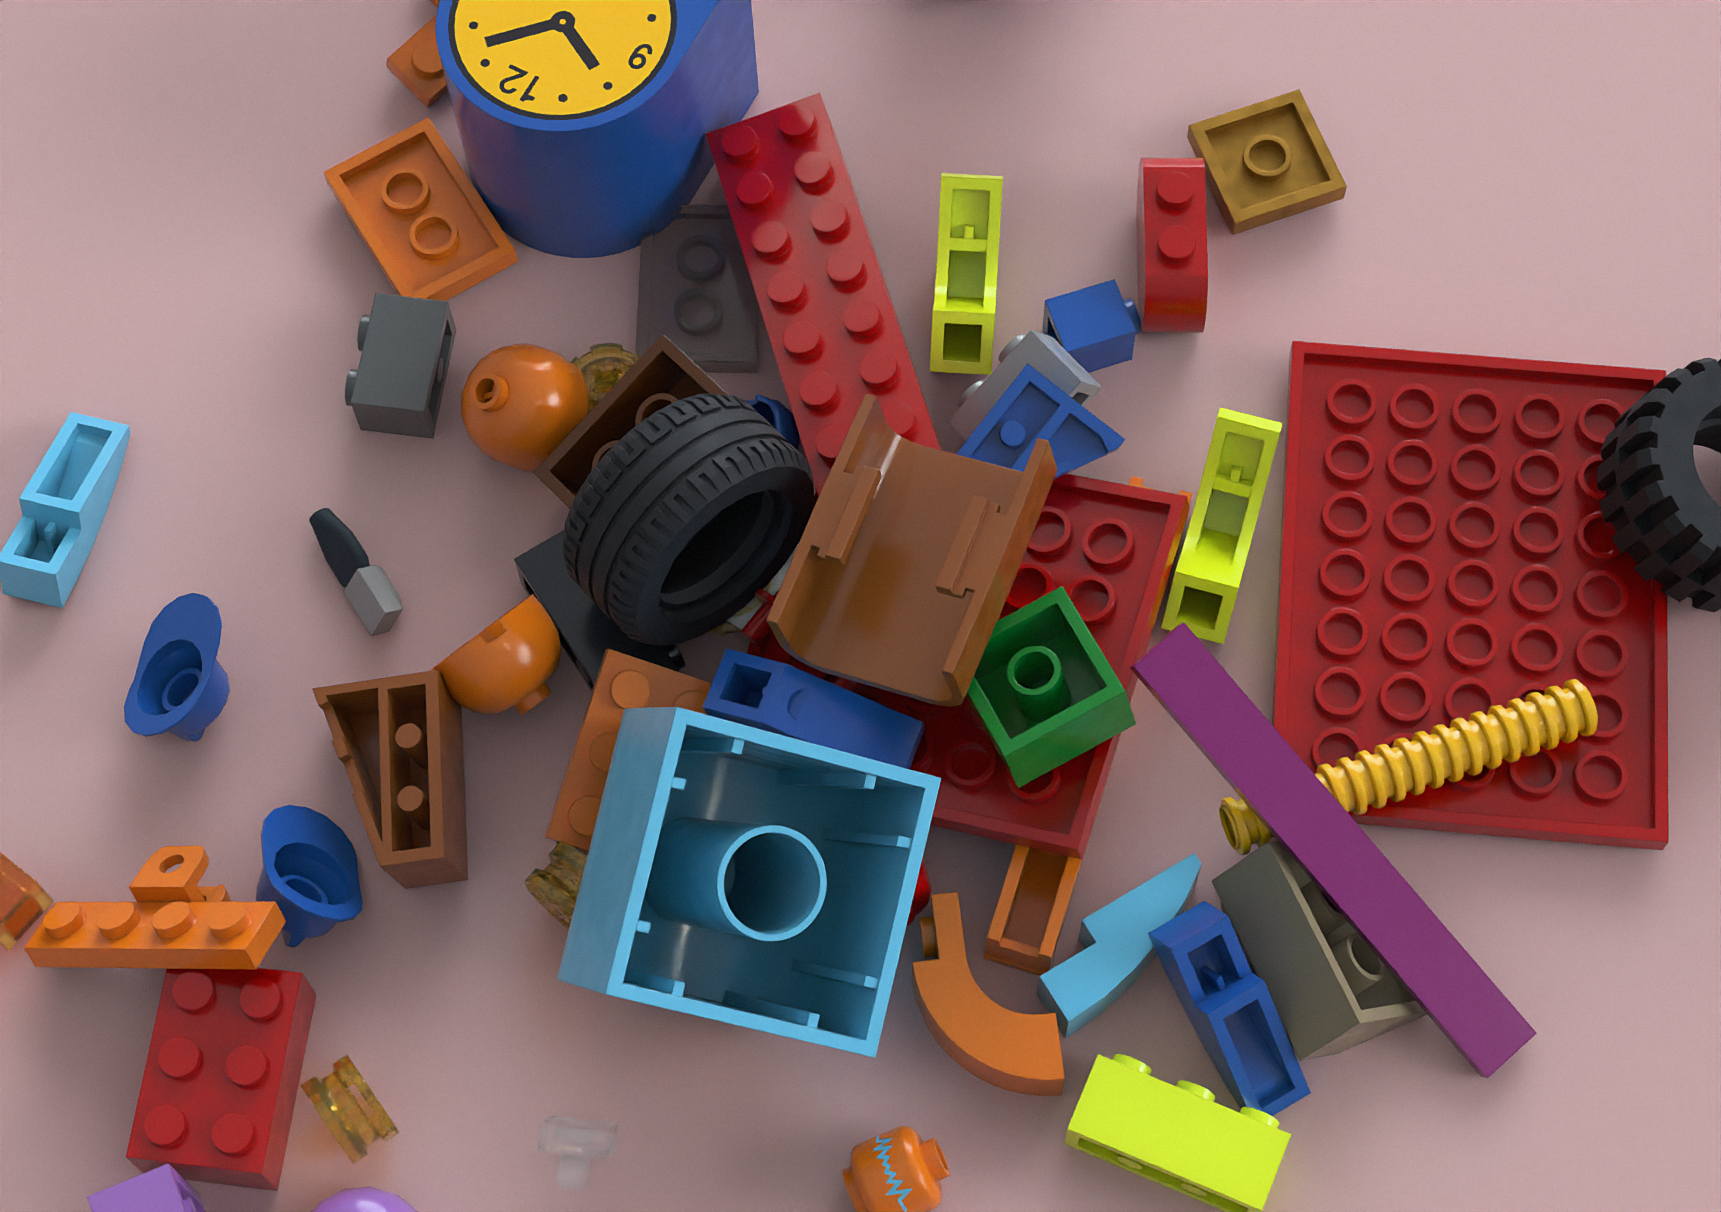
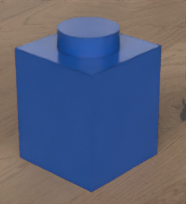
(1093, 325)

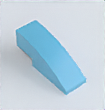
(63, 510)
(1115, 947)

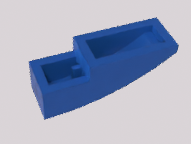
(1230, 1009)

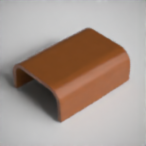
(907, 561)

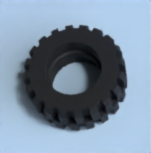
(1655, 489)

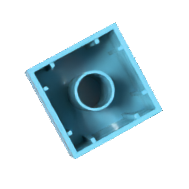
(749, 878)

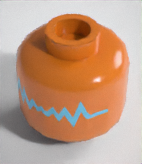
(896, 1173)

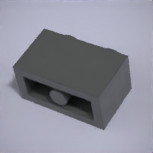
(401, 365)

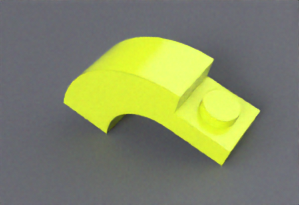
(966, 274)

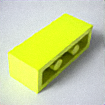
(1177, 1135)

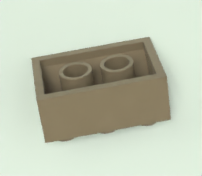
(1312, 960)

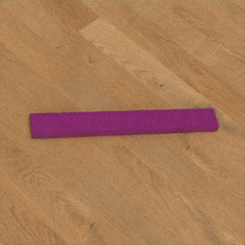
(1333, 850)

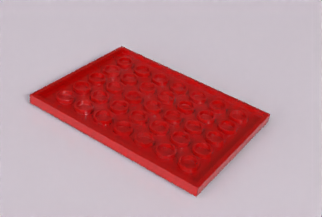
(1459, 561)

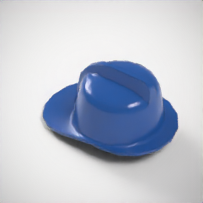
(177, 676)
(308, 872)

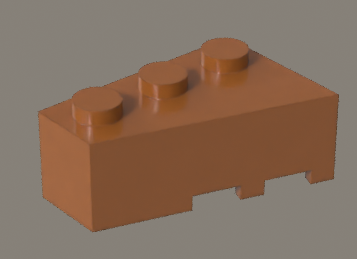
(406, 772)

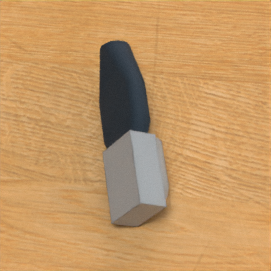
(364, 585)

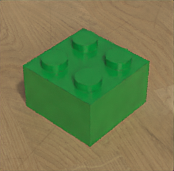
(1046, 689)

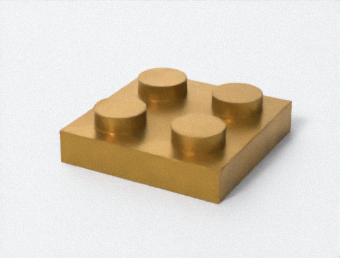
(1266, 161)

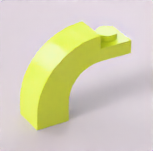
(1222, 524)

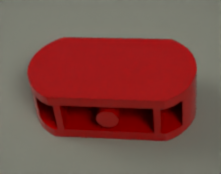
(1172, 245)

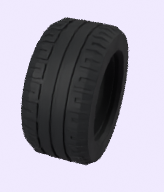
(687, 518)

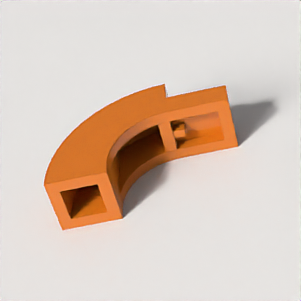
(981, 1036)

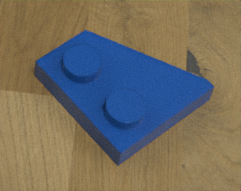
(1034, 410)

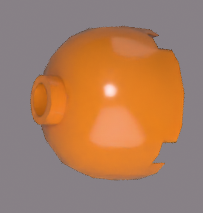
(522, 404)
(505, 662)

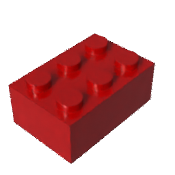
(223, 1075)

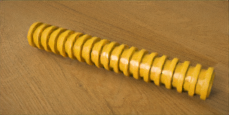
(1437, 756)

